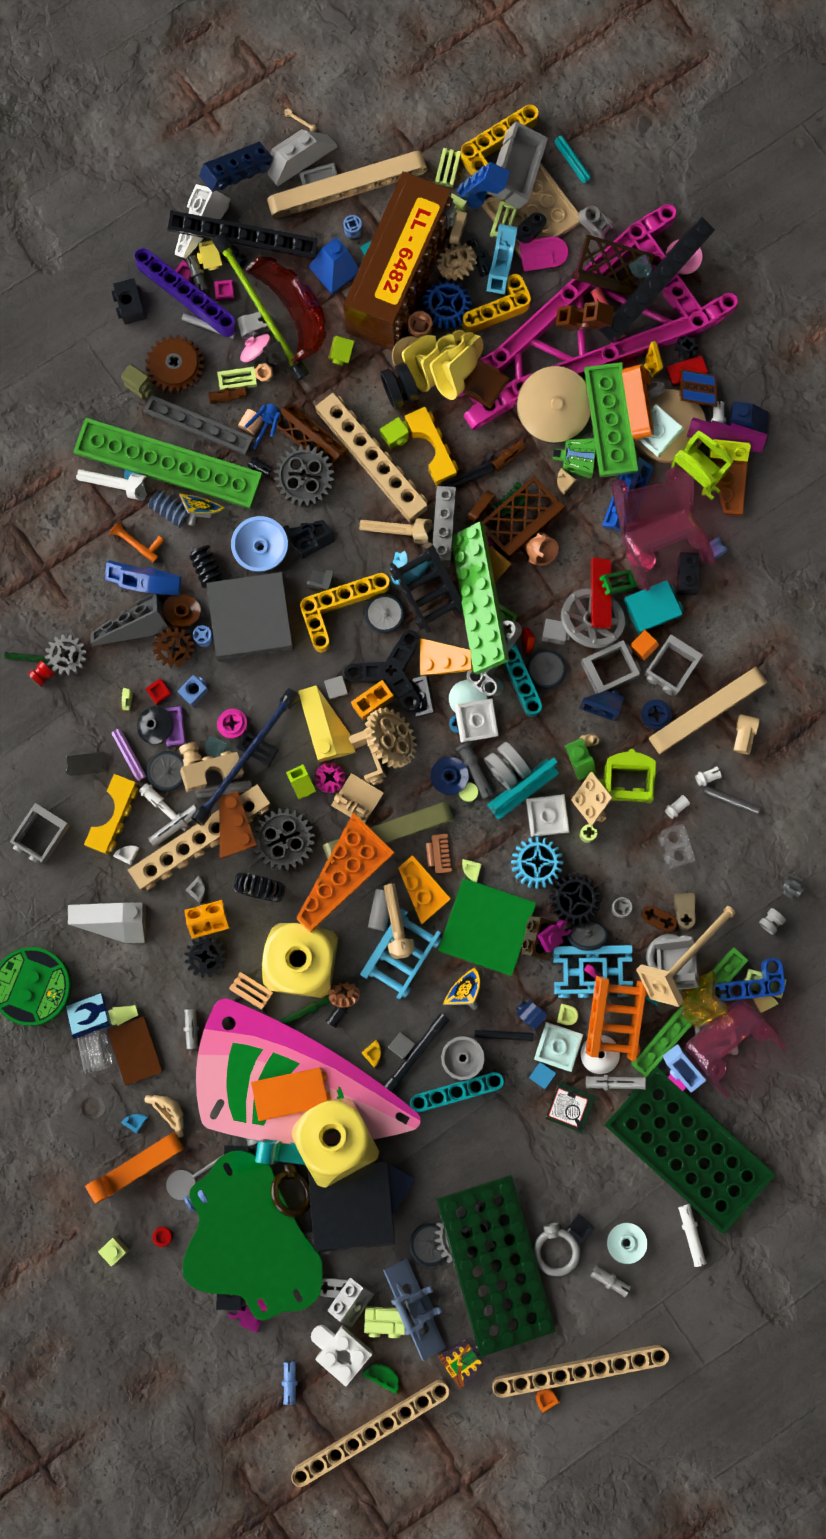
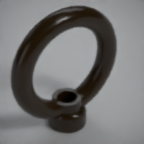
(290, 1172)

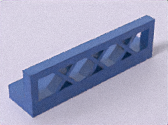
(611, 519)

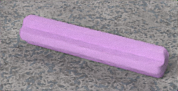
(128, 754)

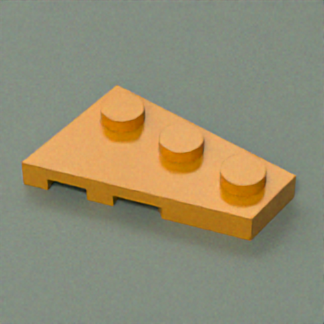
(422, 889)

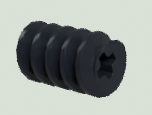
(204, 566)

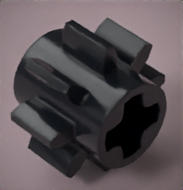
(683, 351)

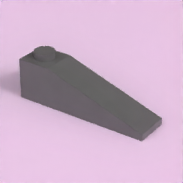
(140, 621)

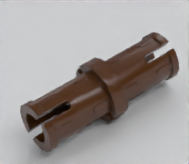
(227, 395)
(509, 455)

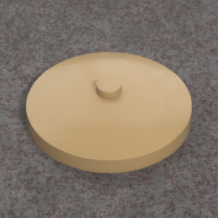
(553, 404)
(682, 413)

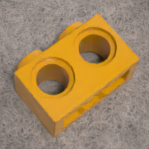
(206, 919)

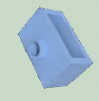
(683, 1068)

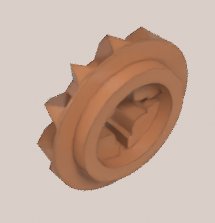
(339, 999)

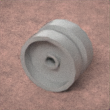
(508, 766)
(473, 1053)

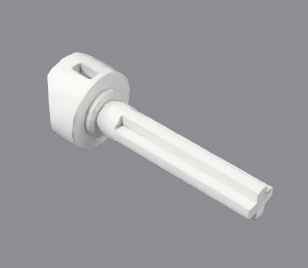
(134, 485)

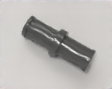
(197, 273)

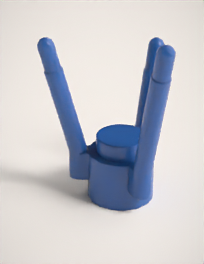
(270, 414)

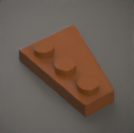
(732, 487)
(234, 826)

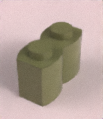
(137, 382)

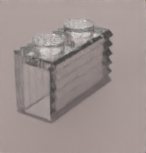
(94, 1052)

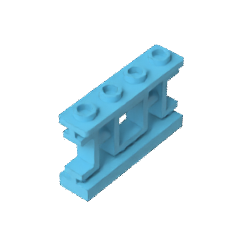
(591, 956)

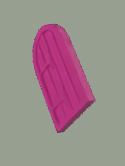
(543, 253)

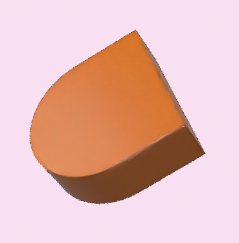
(546, 1399)

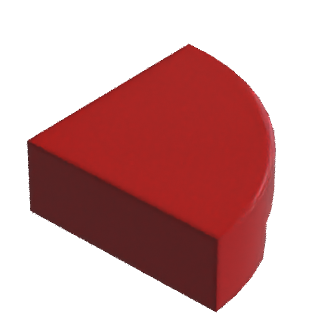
(527, 640)

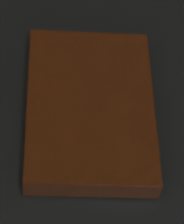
(134, 1050)

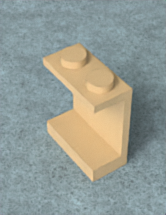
(358, 740)

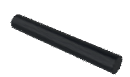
(503, 1035)

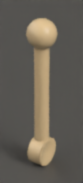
(288, 113)

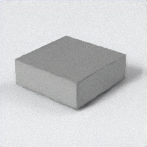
(335, 687)

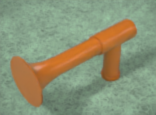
(148, 553)

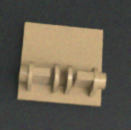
(357, 797)
(592, 799)

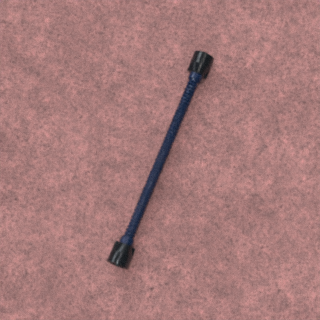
(203, 812)

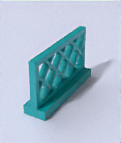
(511, 799)

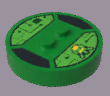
(33, 986)

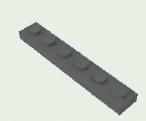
(198, 425)

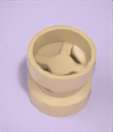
(190, 752)

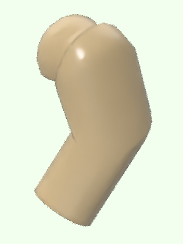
(590, 739)

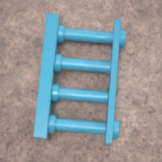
(381, 953)

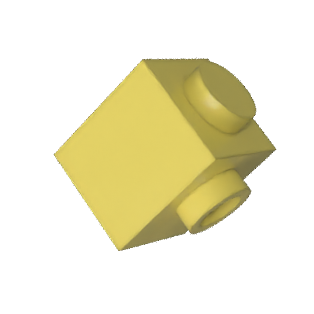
(209, 255)

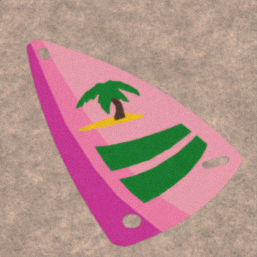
(268, 1049)

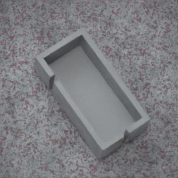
(522, 157)

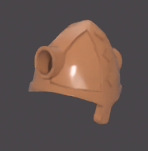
(541, 549)

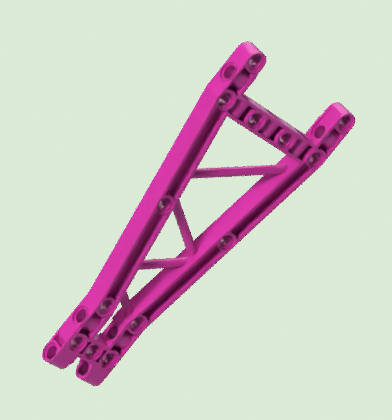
(622, 350)

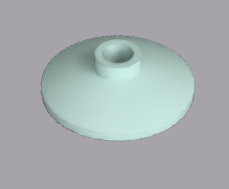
(637, 1245)

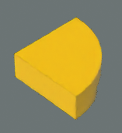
(373, 1053)

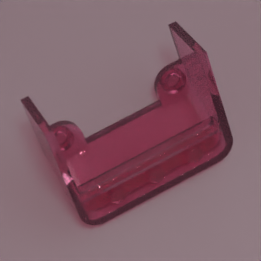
(643, 541)
(722, 1036)

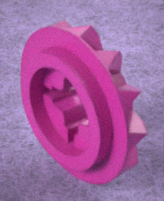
(225, 719)
(330, 787)

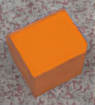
(644, 645)

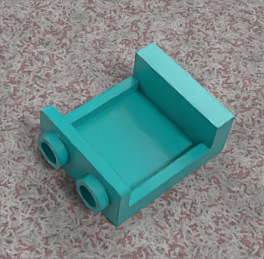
(653, 606)

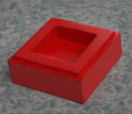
(158, 691)

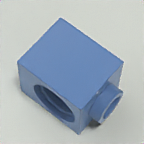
(185, 693)

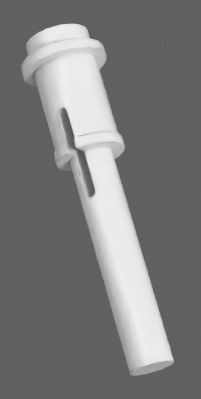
(157, 800)

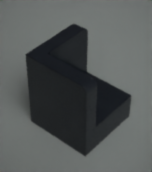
(580, 1228)

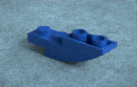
(143, 580)

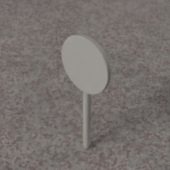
(181, 1181)

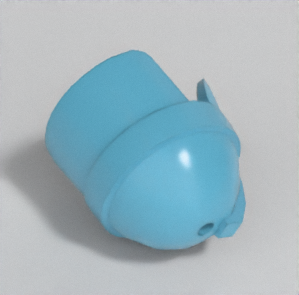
(401, 559)

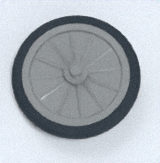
(384, 613)

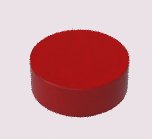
(162, 1236)

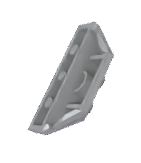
(297, 154)

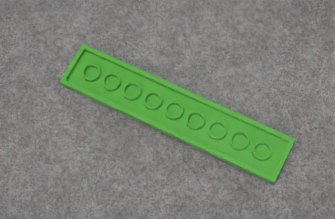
(168, 463)

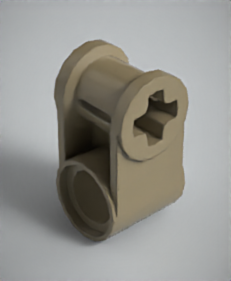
(684, 907)

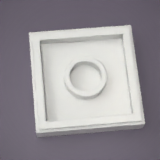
(476, 720)
(547, 815)

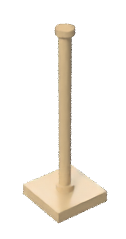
(660, 983)

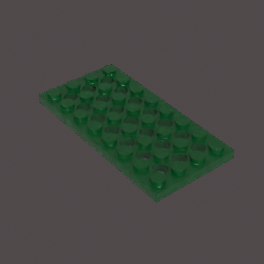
(703, 1149)
(526, 1265)

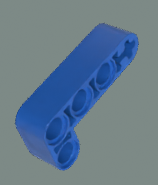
(763, 984)

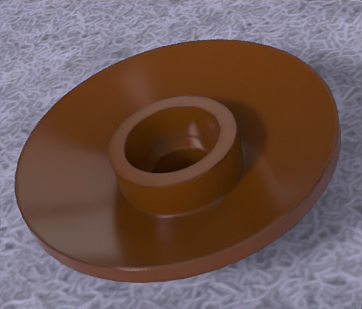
(181, 604)

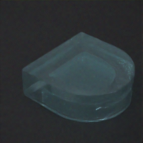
(641, 267)
(215, 747)

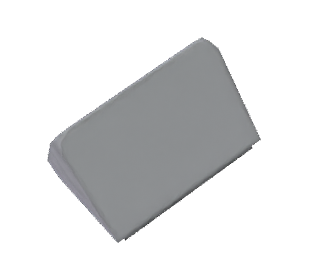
(401, 1045)

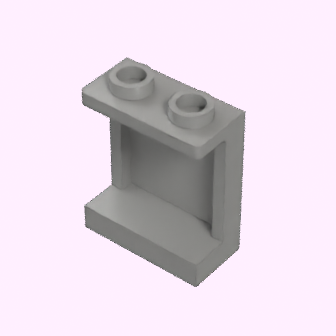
(669, 952)

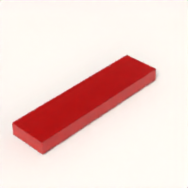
(600, 602)

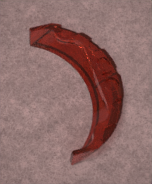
(297, 299)

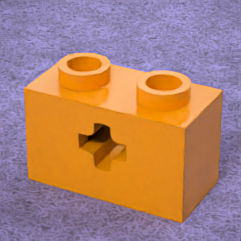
(372, 700)

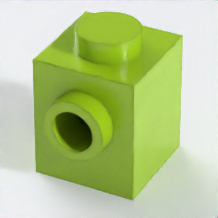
(340, 350)
(395, 433)
(300, 782)

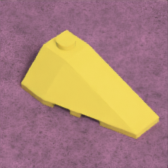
(325, 727)

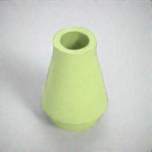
(122, 1014)

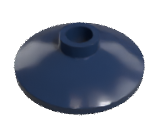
(447, 766)

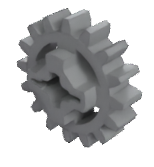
(72, 651)

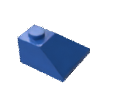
(334, 266)

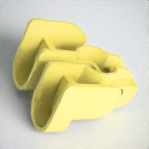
(443, 361)

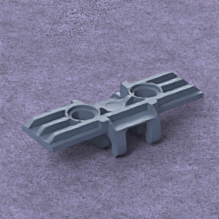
(418, 1306)

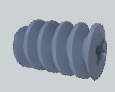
(168, 508)

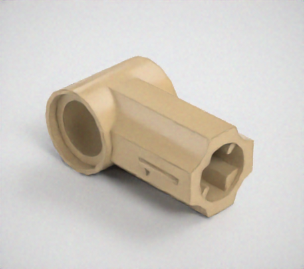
(746, 729)

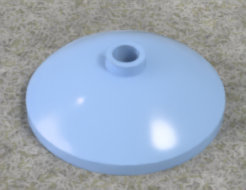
(257, 532)

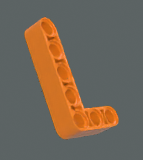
(134, 1168)

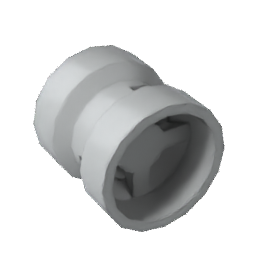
(624, 906)
(772, 921)

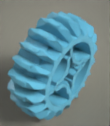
(546, 862)

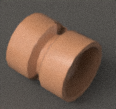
(419, 324)

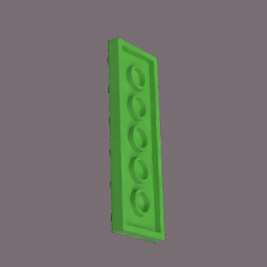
(610, 420)

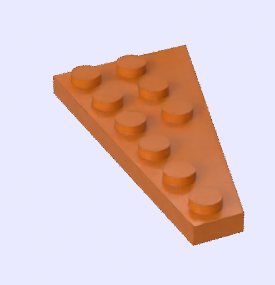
(351, 863)

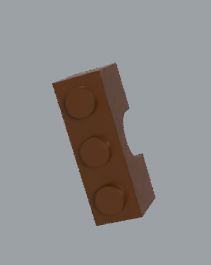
(591, 316)

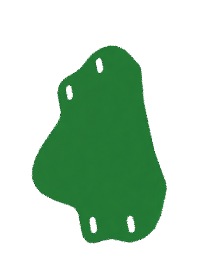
(247, 1243)

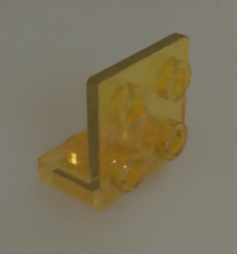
(700, 1003)

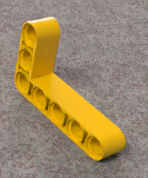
(494, 142)
(338, 602)

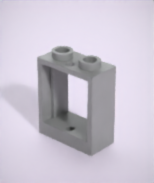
(682, 649)
(593, 675)
(26, 824)

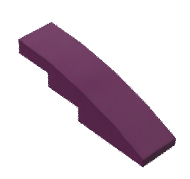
(735, 432)

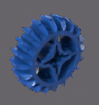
(440, 292)

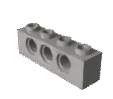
(444, 522)

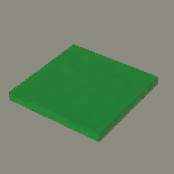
(486, 927)

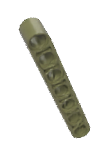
(407, 825)

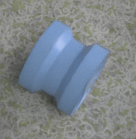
(718, 548)
(200, 633)

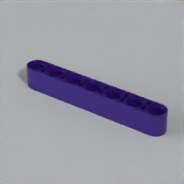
(189, 299)

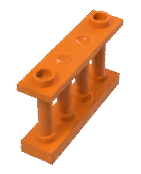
(598, 1026)

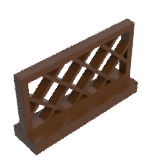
(533, 528)

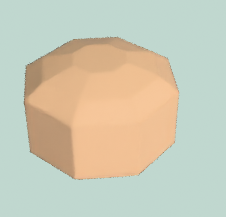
(264, 372)

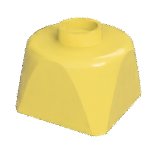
(315, 975)
(353, 1151)

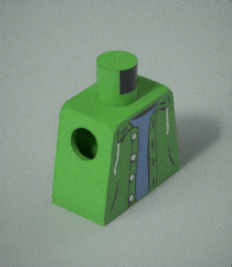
(577, 457)

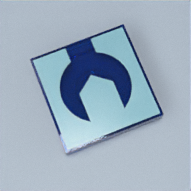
(87, 1015)

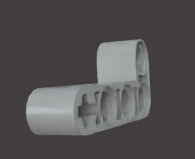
(487, 677)

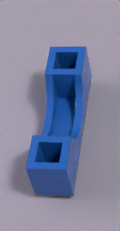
(488, 179)

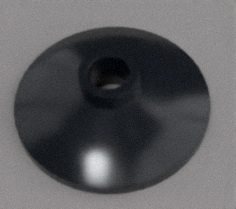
(162, 725)

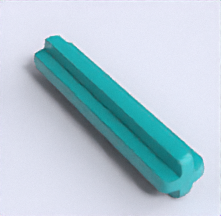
(572, 159)

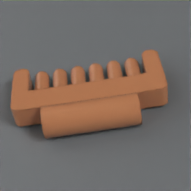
(433, 853)

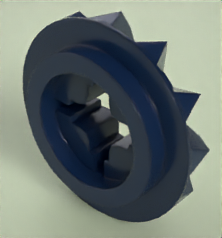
(662, 708)

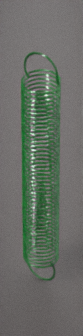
(37, 657)

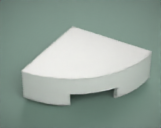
(126, 854)

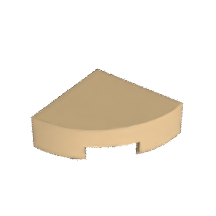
(564, 481)

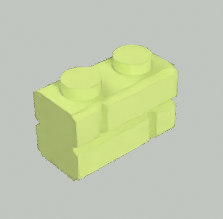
(383, 1321)

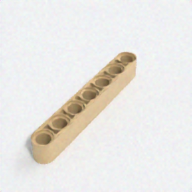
(707, 710)

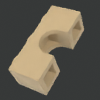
(194, 773)

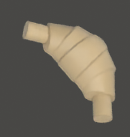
(169, 1110)

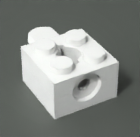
(340, 1353)

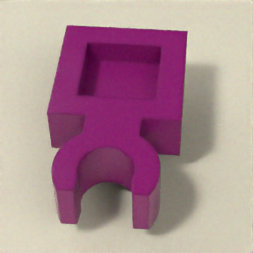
(552, 935)
(247, 1319)

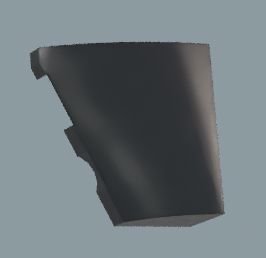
(310, 537)

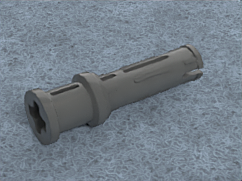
(471, 762)

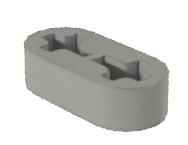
(336, 1282)

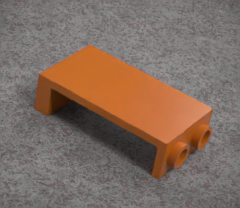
(289, 1093)

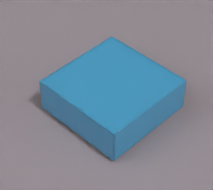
(542, 1075)

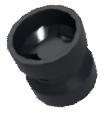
(240, 258)

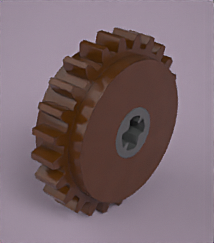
(175, 377)

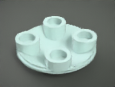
(463, 693)

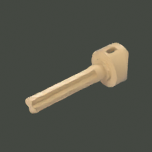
(418, 530)
(401, 946)

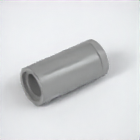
(379, 913)

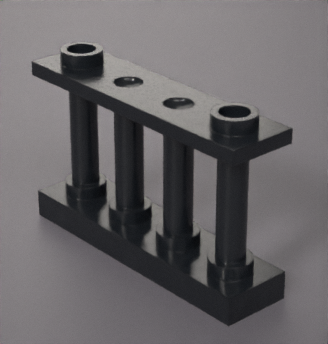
(438, 571)

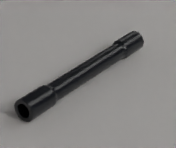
(435, 1028)

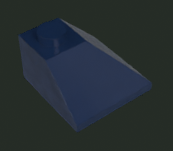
(749, 416)
(603, 704)

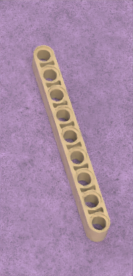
(345, 184)
(590, 1373)
(365, 1441)

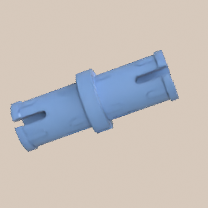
(289, 1383)

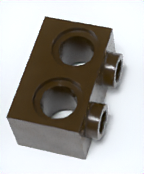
(531, 944)

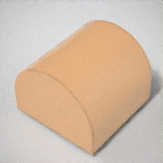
(253, 428)

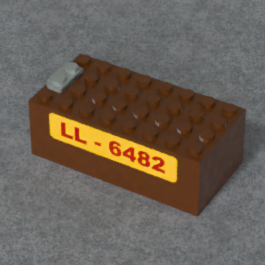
(399, 261)

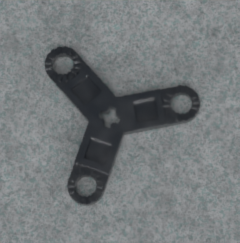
(398, 659)

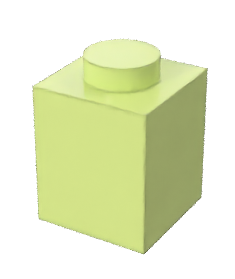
(113, 1251)

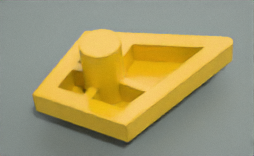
(653, 359)

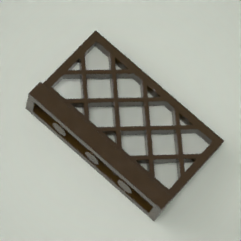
(605, 281)

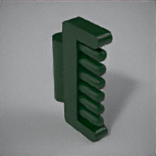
(518, 501)

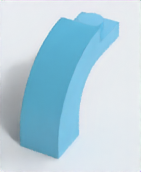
(502, 259)

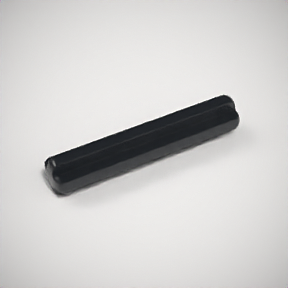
(469, 476)

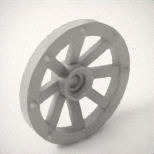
(585, 620)

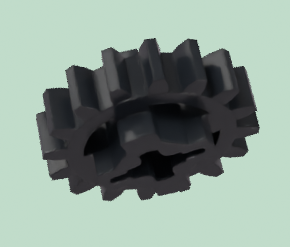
(206, 948)

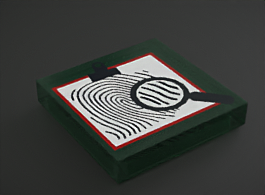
(570, 1107)

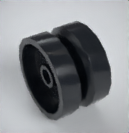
(399, 385)

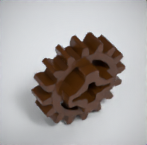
(181, 648)

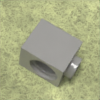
(554, 632)

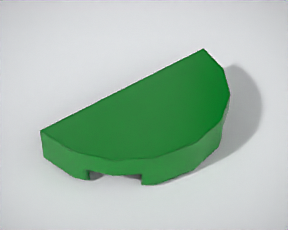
(383, 1376)

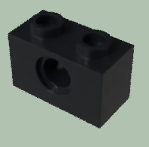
(134, 310)
(687, 573)

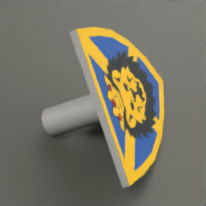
(199, 507)
(465, 990)

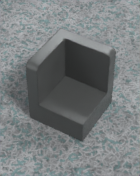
(321, 581)

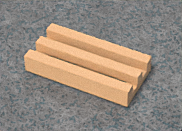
(241, 976)

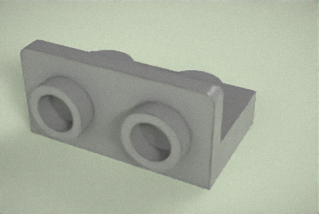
(350, 1302)

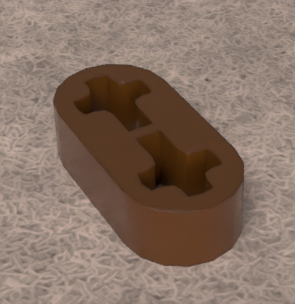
(481, 506)
(656, 922)

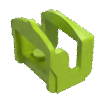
(700, 466)
(630, 762)

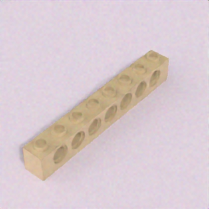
(409, 510)
(140, 871)

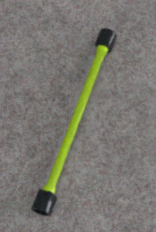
(224, 246)

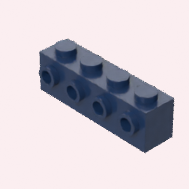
(235, 166)

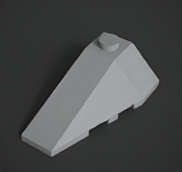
(113, 920)

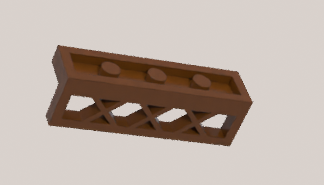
(311, 430)

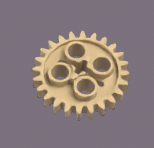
(390, 737)

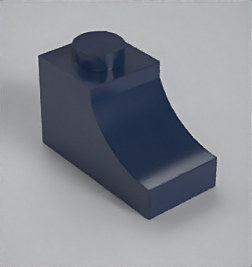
(531, 1014)

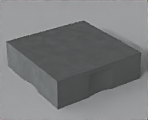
(249, 616)

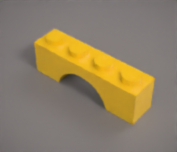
(422, 427)
(104, 836)

